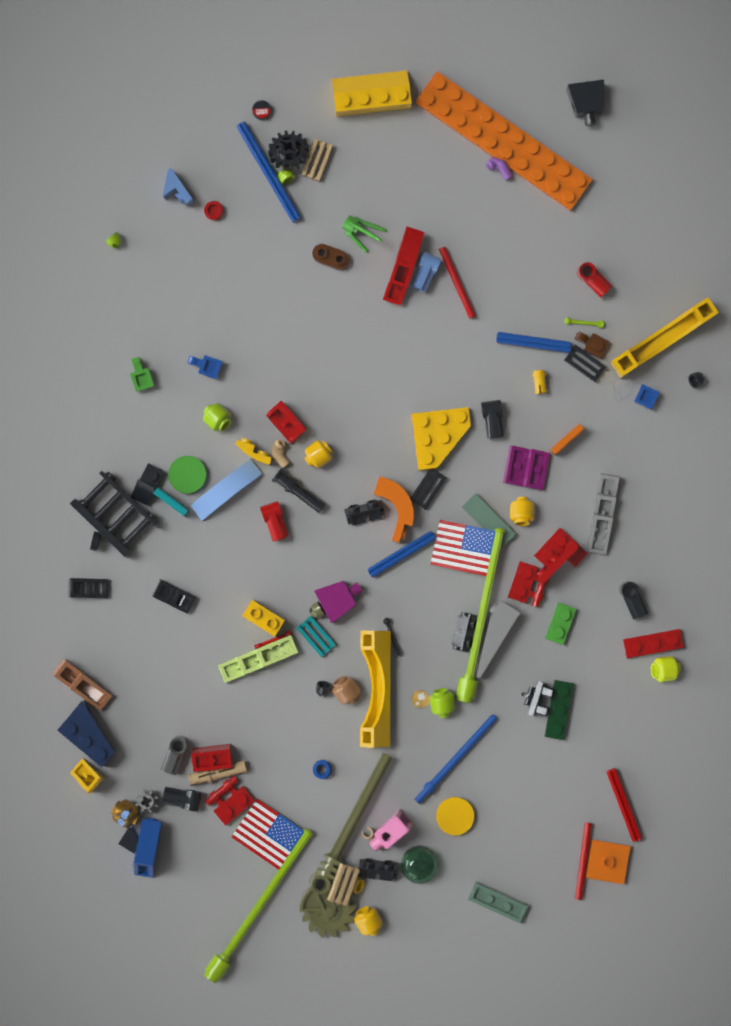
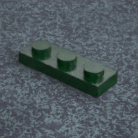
(559, 710)

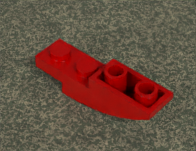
(403, 265)

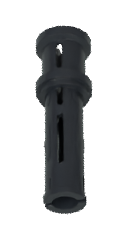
(291, 485)

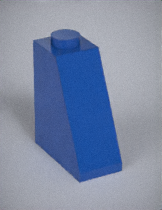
(147, 847)

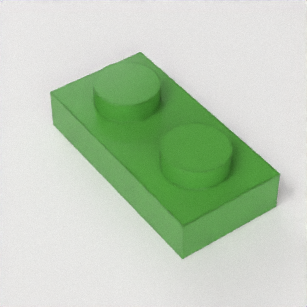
(560, 623)

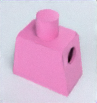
(395, 826)

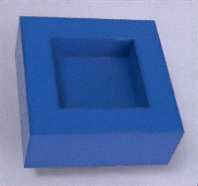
(646, 397)

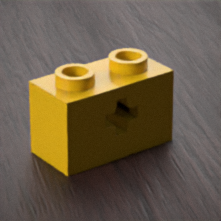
(263, 618)

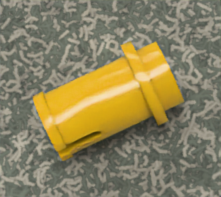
(539, 379)

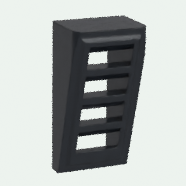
(71, 588)

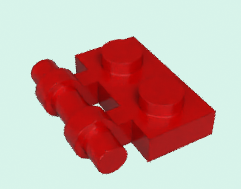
(523, 582)
(234, 804)

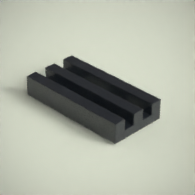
(590, 358)
(419, 501)

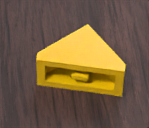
(87, 776)

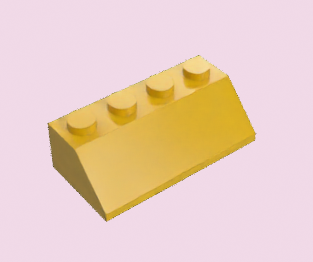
(371, 93)

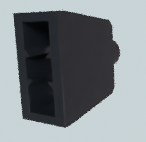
(587, 99)

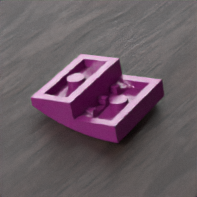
(526, 467)

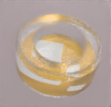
(420, 699)

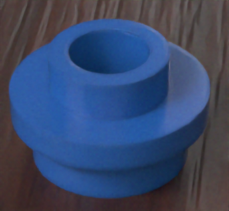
(316, 769)

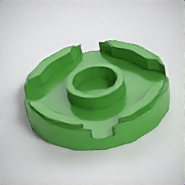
(187, 474)

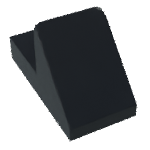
(147, 484)

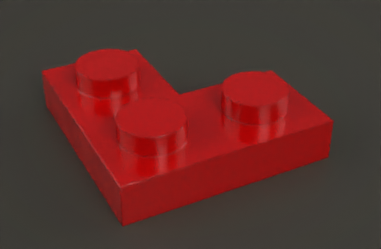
(555, 544)

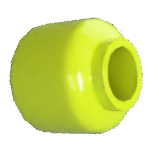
(665, 669)

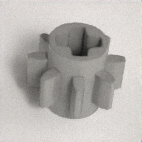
(149, 795)

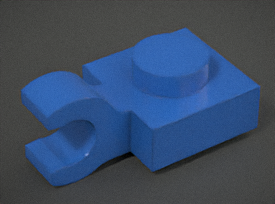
(208, 366)

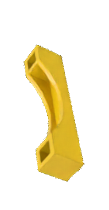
(664, 337)
(377, 652)

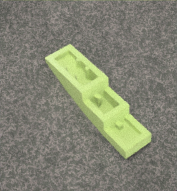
(257, 659)

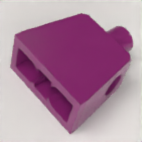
(337, 599)

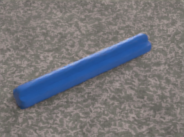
(533, 342)
(401, 554)

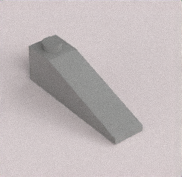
(498, 627)

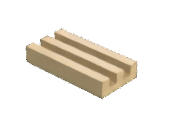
(322, 145)
(350, 885)

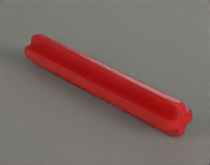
(624, 804)

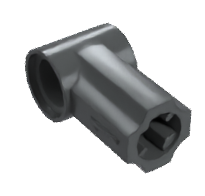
(174, 757)

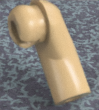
(278, 451)

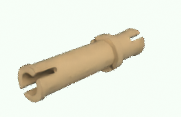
(238, 767)

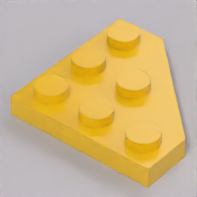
(438, 434)

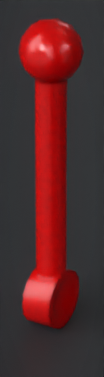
(287, 633)

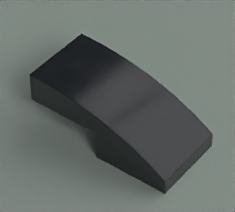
(173, 596)

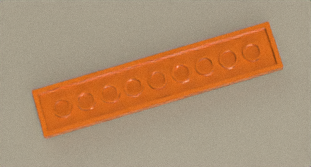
(503, 140)

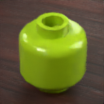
(217, 417)
(442, 702)

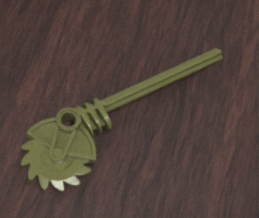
(321, 912)

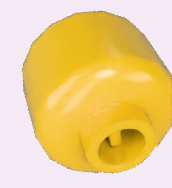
(318, 454)
(522, 511)
(368, 921)

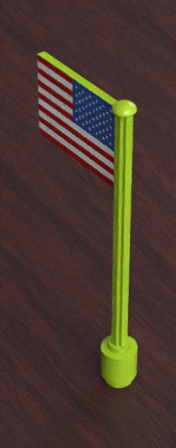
(474, 552)
(277, 843)

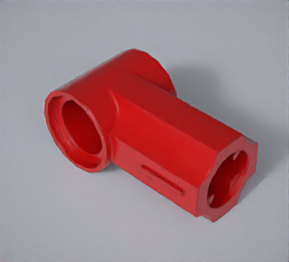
(595, 280)
(273, 517)

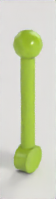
(599, 324)

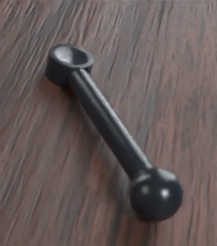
(387, 621)

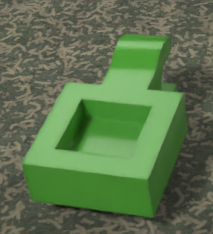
(141, 377)

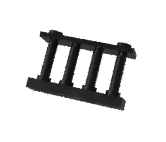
(96, 518)

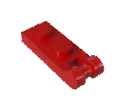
(557, 560)

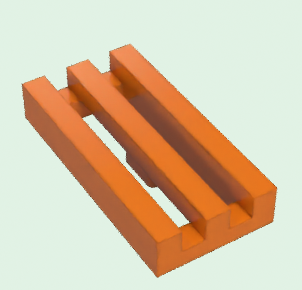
(567, 439)

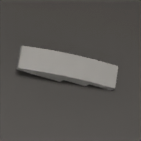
(603, 513)

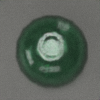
(419, 864)

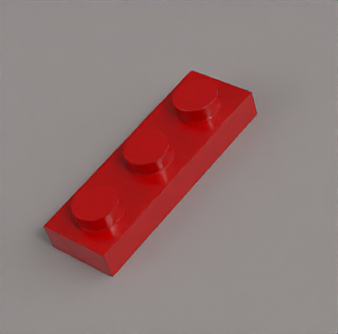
(653, 643)

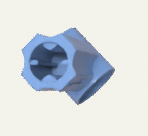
(426, 269)

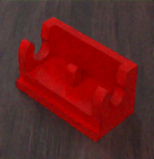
(286, 422)
(211, 757)

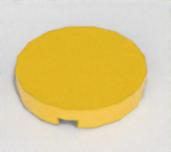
(455, 816)

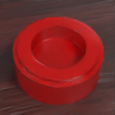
(213, 210)

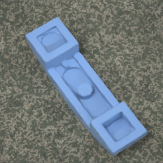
(226, 489)

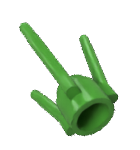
(354, 225)

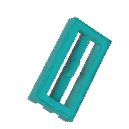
(171, 502)
(326, 649)

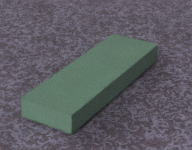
(487, 517)
(498, 902)

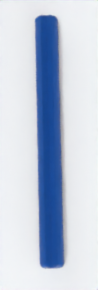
(268, 171)

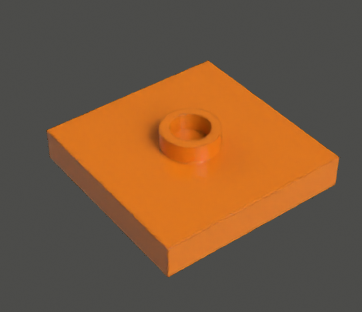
(607, 861)

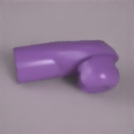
(499, 164)

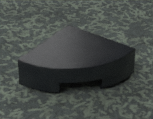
(129, 840)

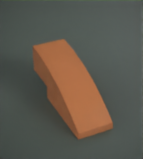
(81, 684)

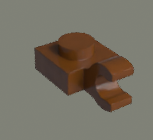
(594, 344)

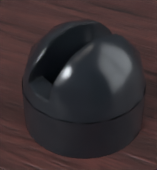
(696, 383)
(323, 688)

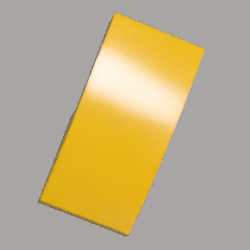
(248, 448)

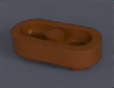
(330, 256)

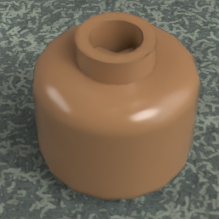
(346, 690)

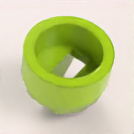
(286, 176)
(114, 241)

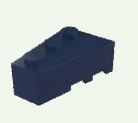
(87, 735)

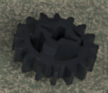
(288, 150)

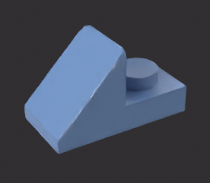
(172, 185)

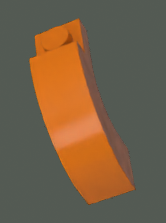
(399, 498)

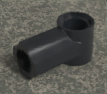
(492, 414)
(634, 601)
(186, 798)

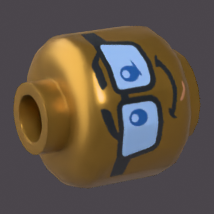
(125, 813)

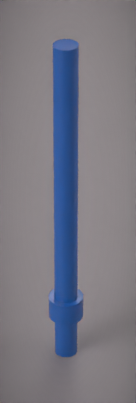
(430, 786)

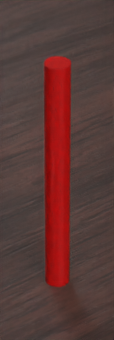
(457, 283)
(583, 861)

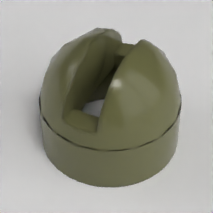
(317, 610)

